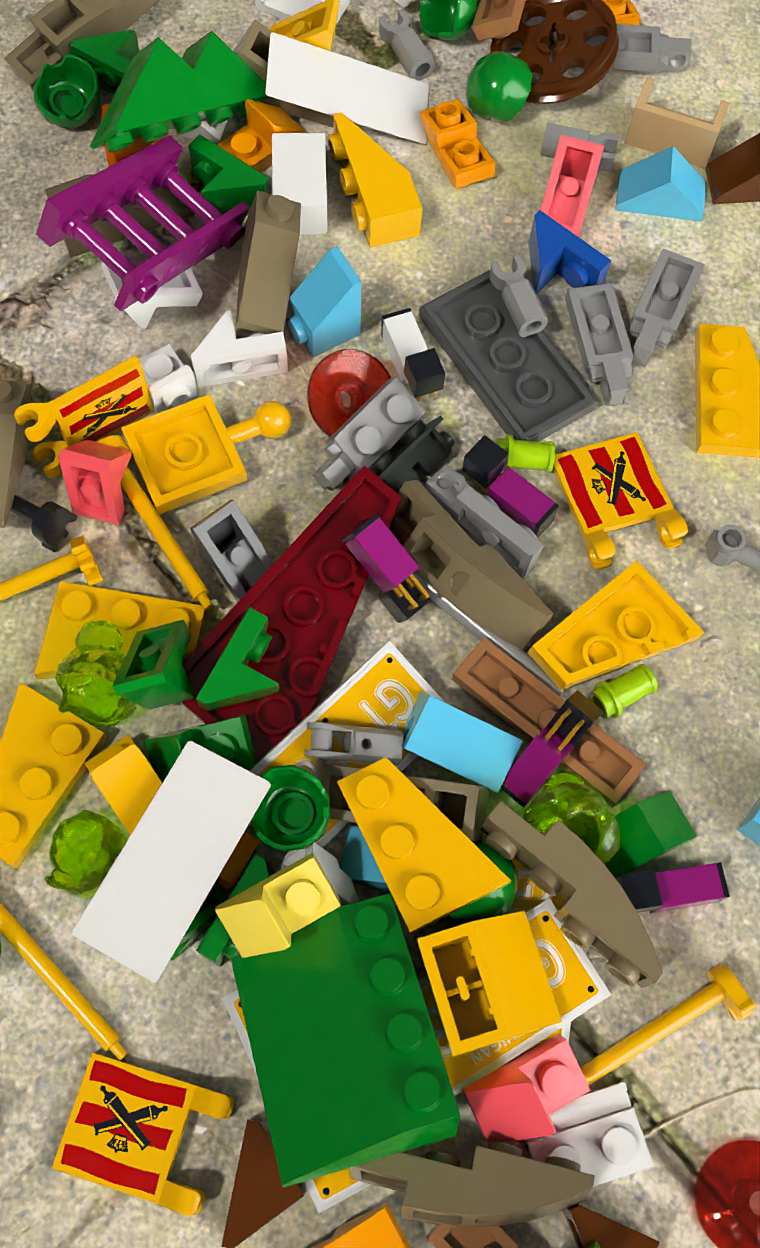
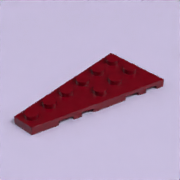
(308, 608)

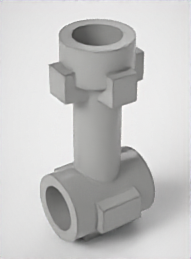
(730, 545)

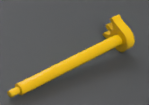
(160, 531)
(80, 557)
(60, 984)
(722, 987)

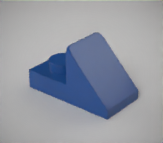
(561, 252)

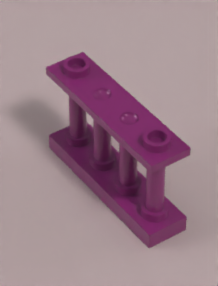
(132, 182)

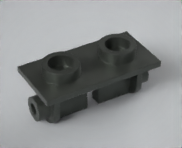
(421, 447)

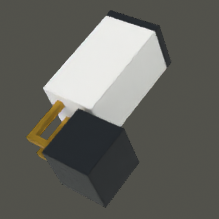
(410, 354)

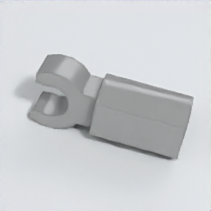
(407, 46)
(553, 134)
(519, 297)

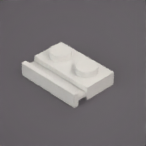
(598, 1134)

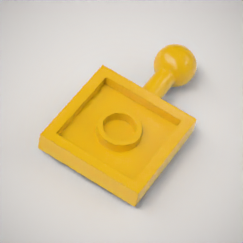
(192, 453)

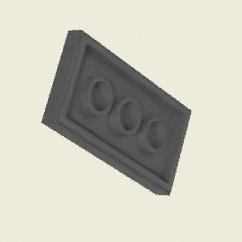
(516, 378)

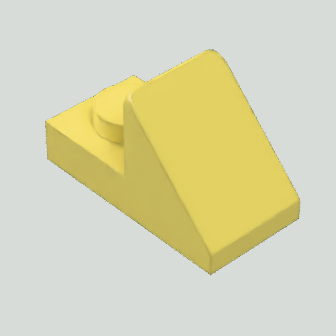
(276, 907)

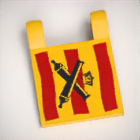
(88, 411)
(615, 488)
(130, 1130)

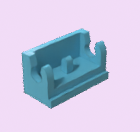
(459, 742)

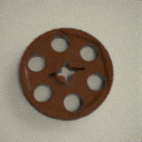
(570, 49)

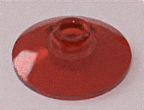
(341, 371)
(724, 1195)

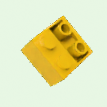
(488, 981)

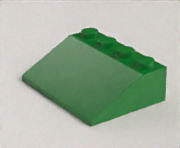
(344, 1044)

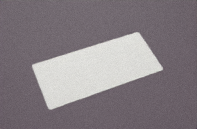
(346, 85)
(171, 861)

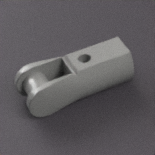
(360, 743)

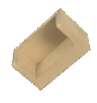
(659, 128)

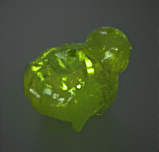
(89, 673)
(578, 808)
(83, 853)

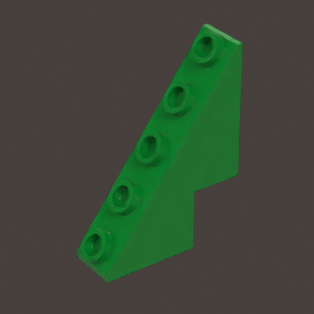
(177, 92)

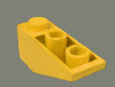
(380, 186)

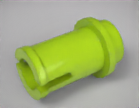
(528, 454)
(623, 690)

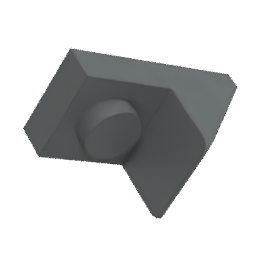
(231, 548)

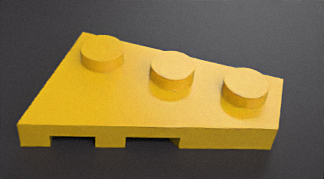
(726, 392)
(128, 611)
(614, 629)
(38, 768)
(416, 847)

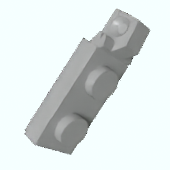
(648, 49)
(663, 303)
(601, 339)
(369, 432)
(485, 521)

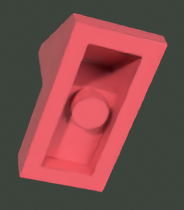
(571, 182)
(93, 479)
(523, 1093)

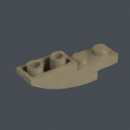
(68, 20)
(467, 574)
(594, 905)
(495, 1192)

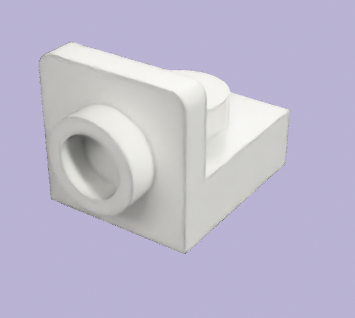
(168, 379)

